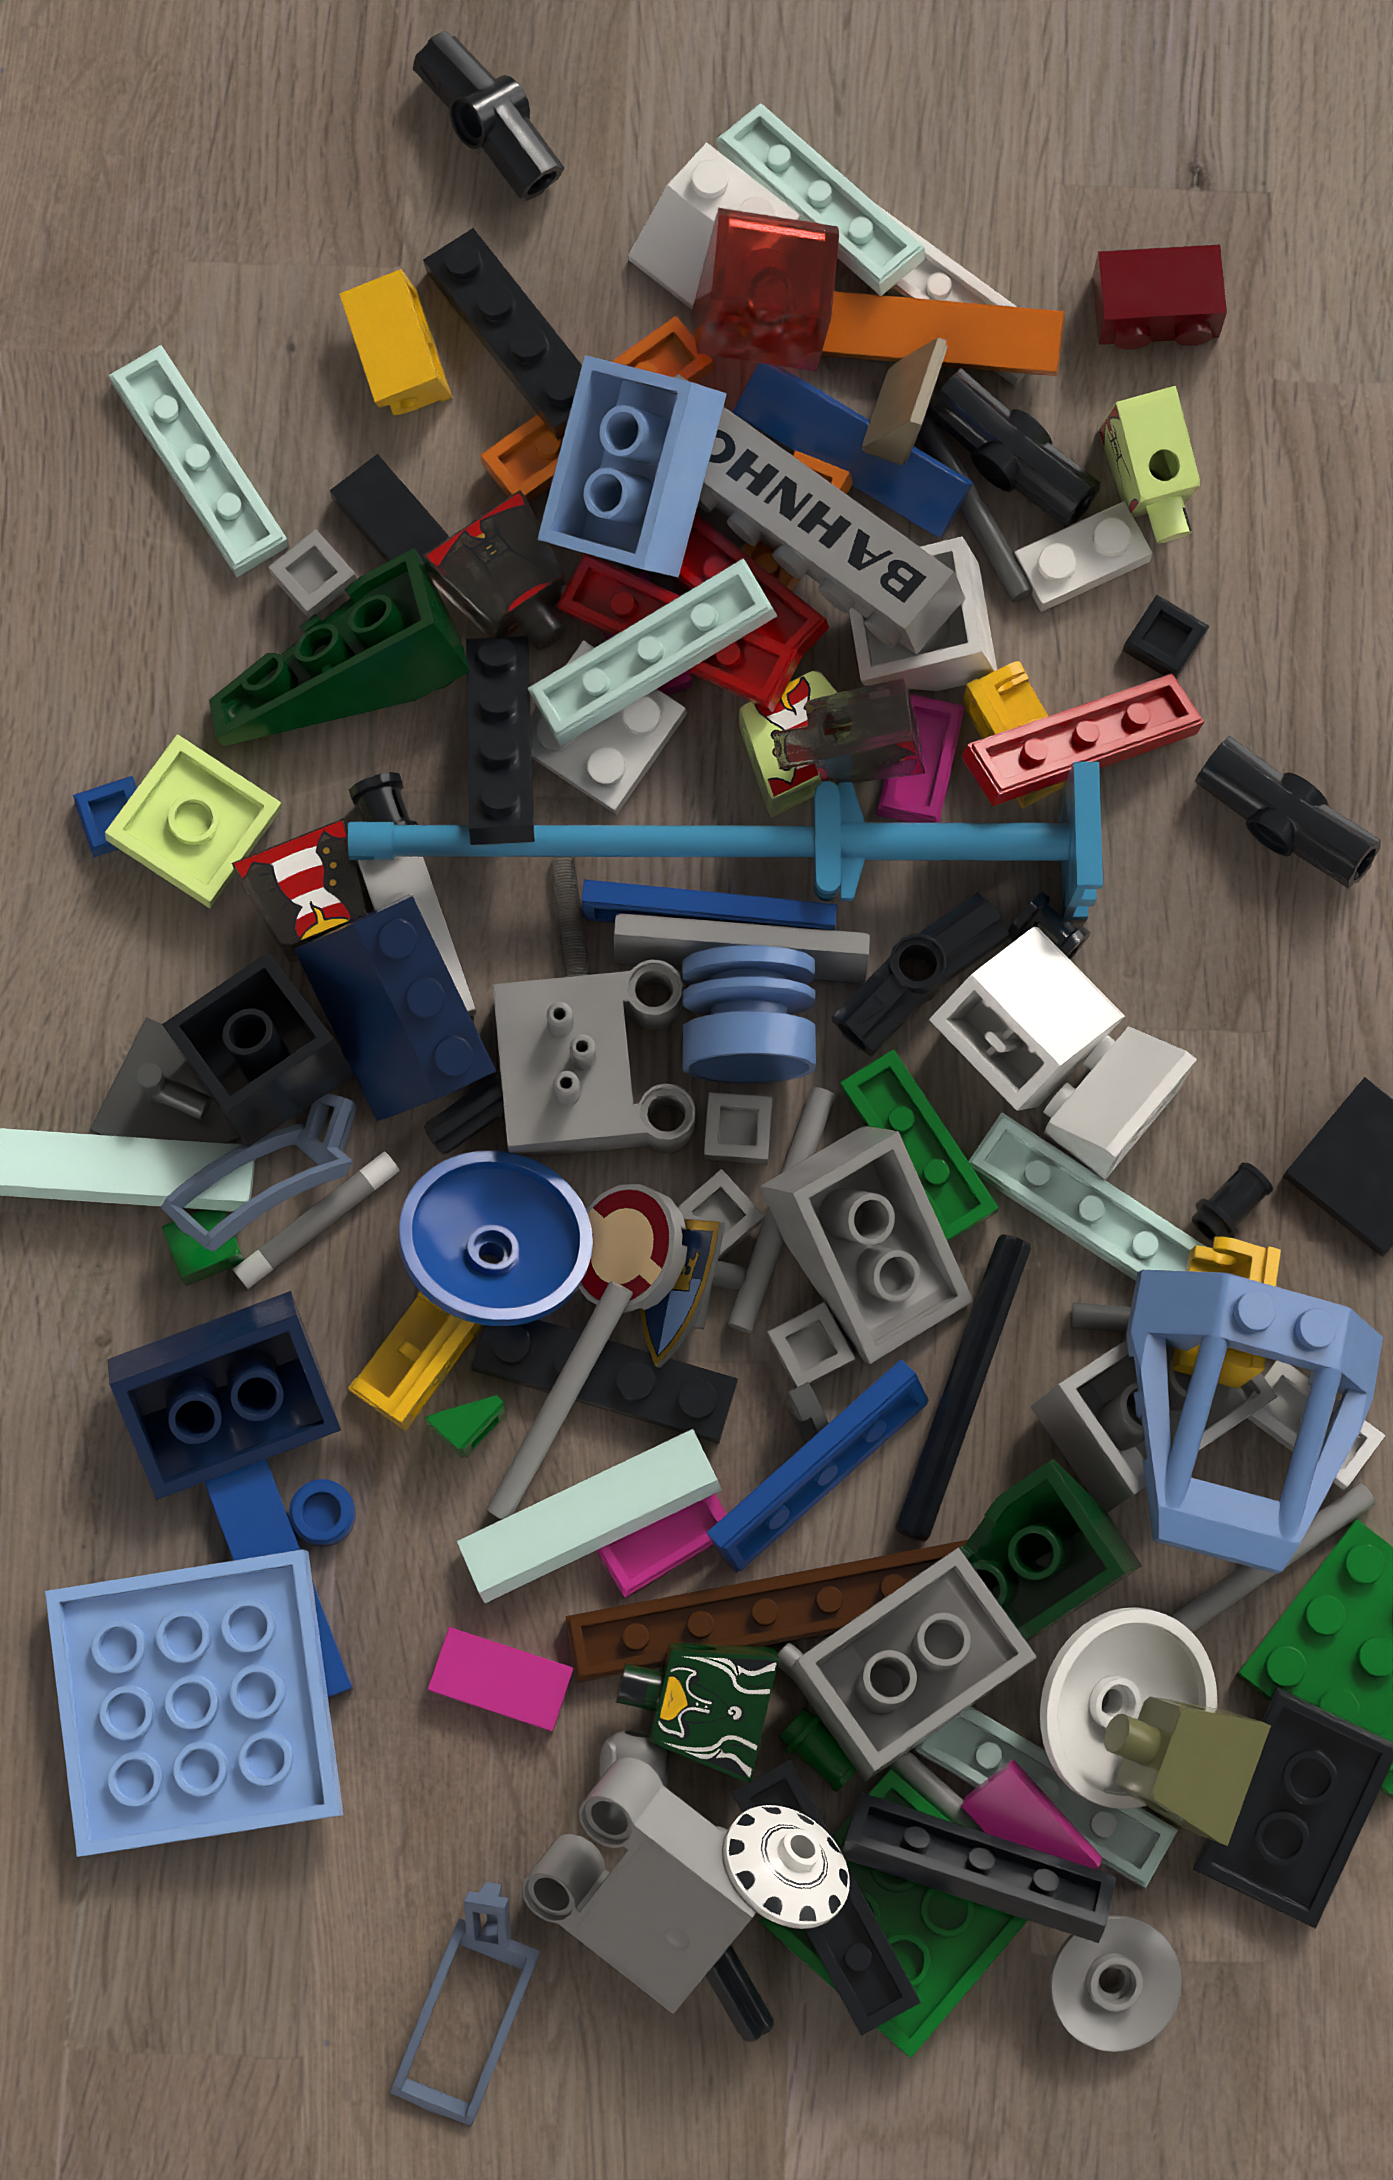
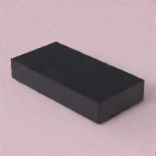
(387, 511)

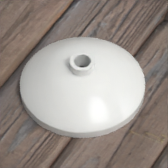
(1133, 1658)

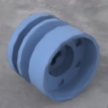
(748, 1013)

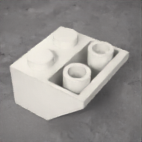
(1027, 1019)

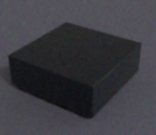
(1165, 637)

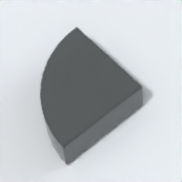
(806, 1411)

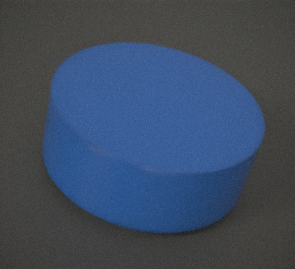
(322, 1512)

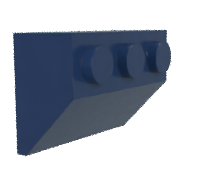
(395, 1009)
(222, 1395)

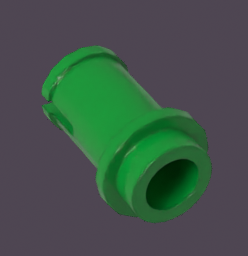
(818, 1749)

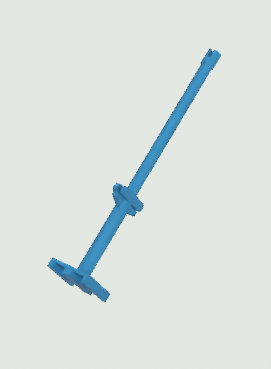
(836, 841)

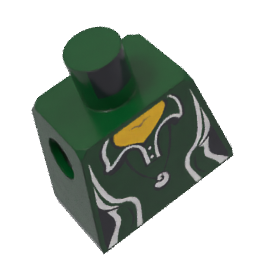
(706, 1702)

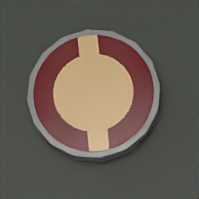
(634, 1245)

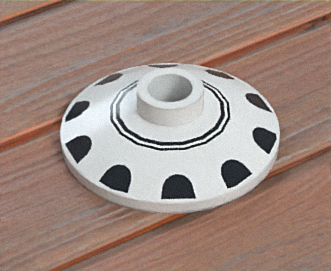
(786, 1866)

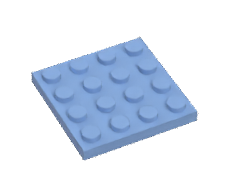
(193, 1703)

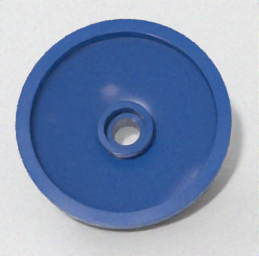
(500, 1209)

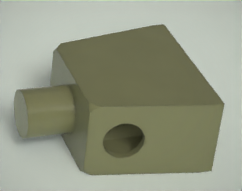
(1188, 1762)

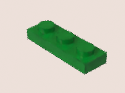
(890, 1099)

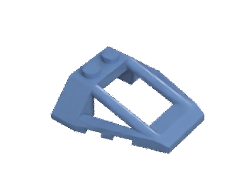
(1269, 1322)

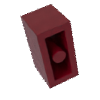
(1159, 296)

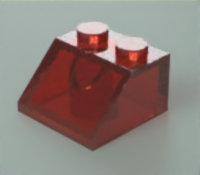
(766, 289)

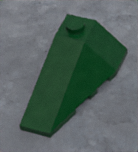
(367, 655)
(1047, 1550)

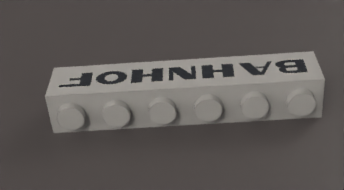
(827, 537)

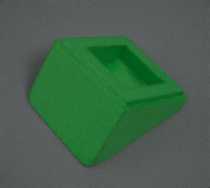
(195, 1261)
(467, 1424)

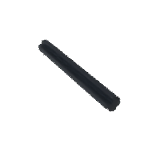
(963, 1388)

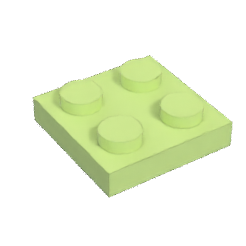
(193, 821)

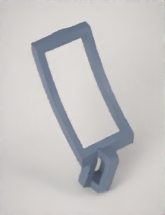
(328, 1155)
(492, 1941)

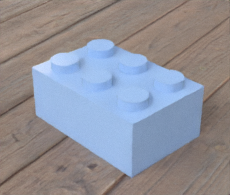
(631, 466)

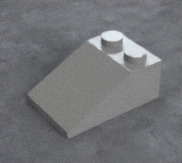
(868, 1240)
(1098, 1425)
(911, 1664)

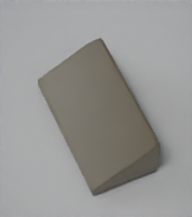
(904, 403)

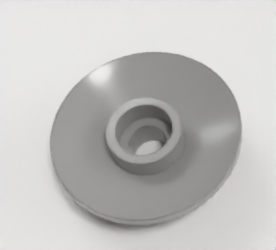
(1139, 2001)

